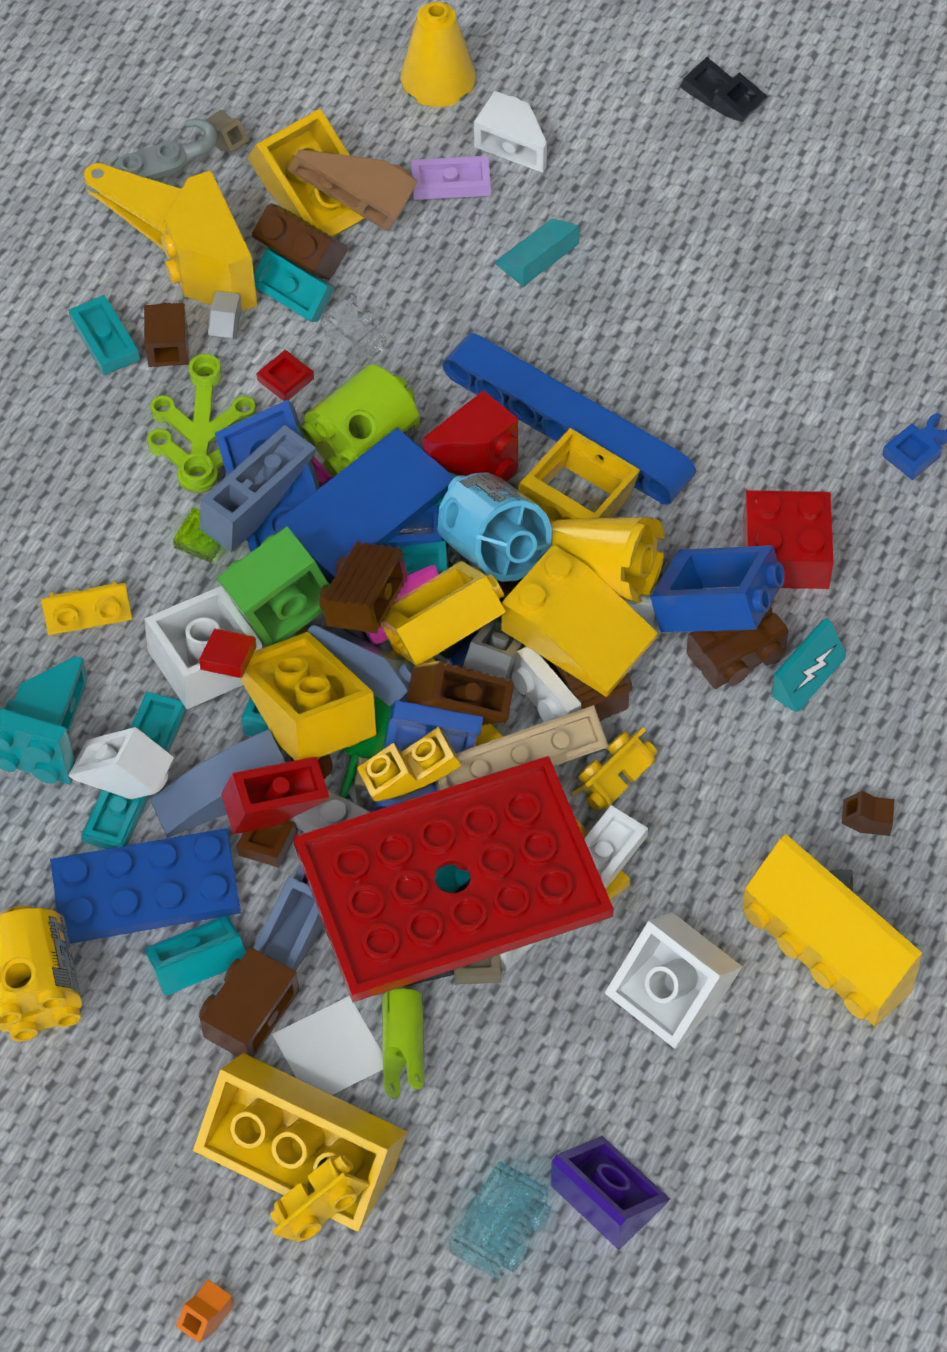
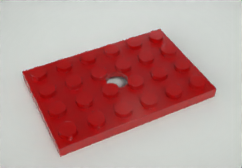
(380, 873)

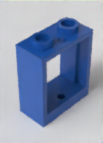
(687, 607)

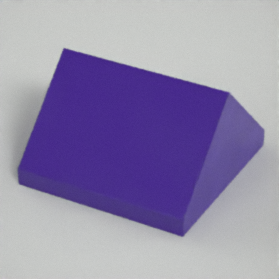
(606, 1189)

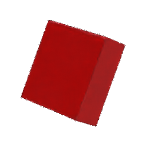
(285, 375)
(227, 653)

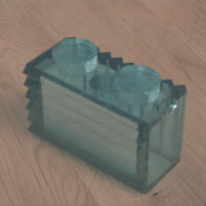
(500, 1222)

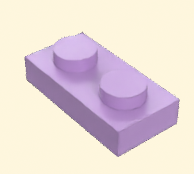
(451, 177)

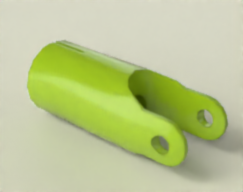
(402, 1039)

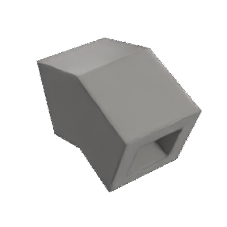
(225, 315)

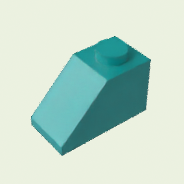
(52, 694)

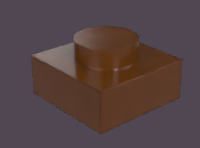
(267, 844)

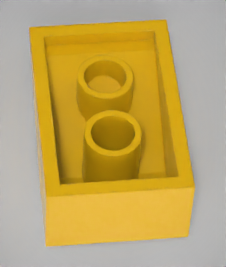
(272, 158)
(576, 621)
(309, 698)

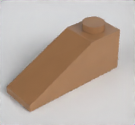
(361, 184)

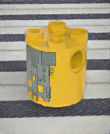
(36, 973)

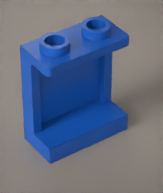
(412, 722)

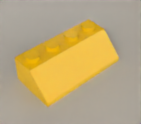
(831, 932)
(286, 1128)

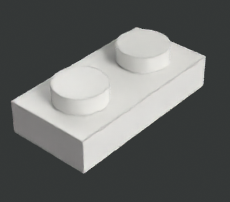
(542, 686)
(614, 842)

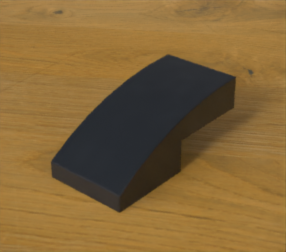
(727, 95)

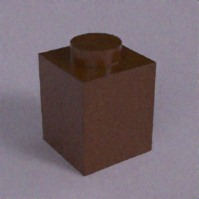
(166, 334)

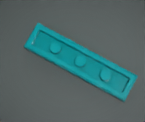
(116, 816)

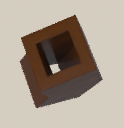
(868, 814)

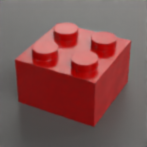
(798, 529)

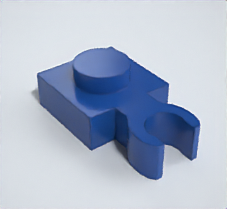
(916, 449)

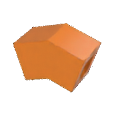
(205, 1311)

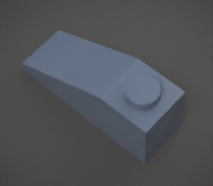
(254, 488)
(377, 668)

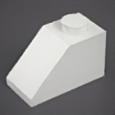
(511, 131)
(123, 764)

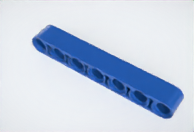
(556, 408)

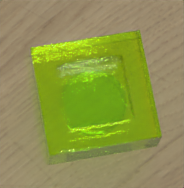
(193, 540)

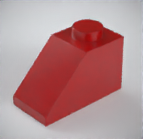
(273, 794)

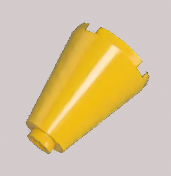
(437, 58)
(616, 550)

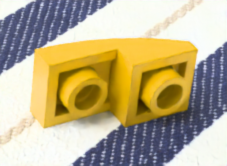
(401, 772)

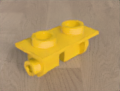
(86, 608)
(602, 779)
(302, 1213)

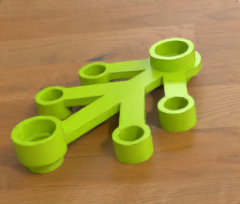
(200, 431)

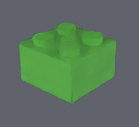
(275, 587)

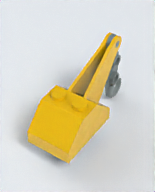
(186, 223)

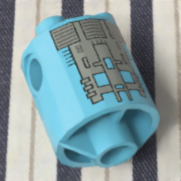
(494, 526)

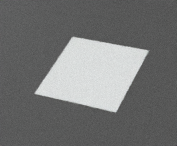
(331, 1048)

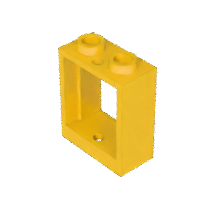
(582, 458)
(442, 612)

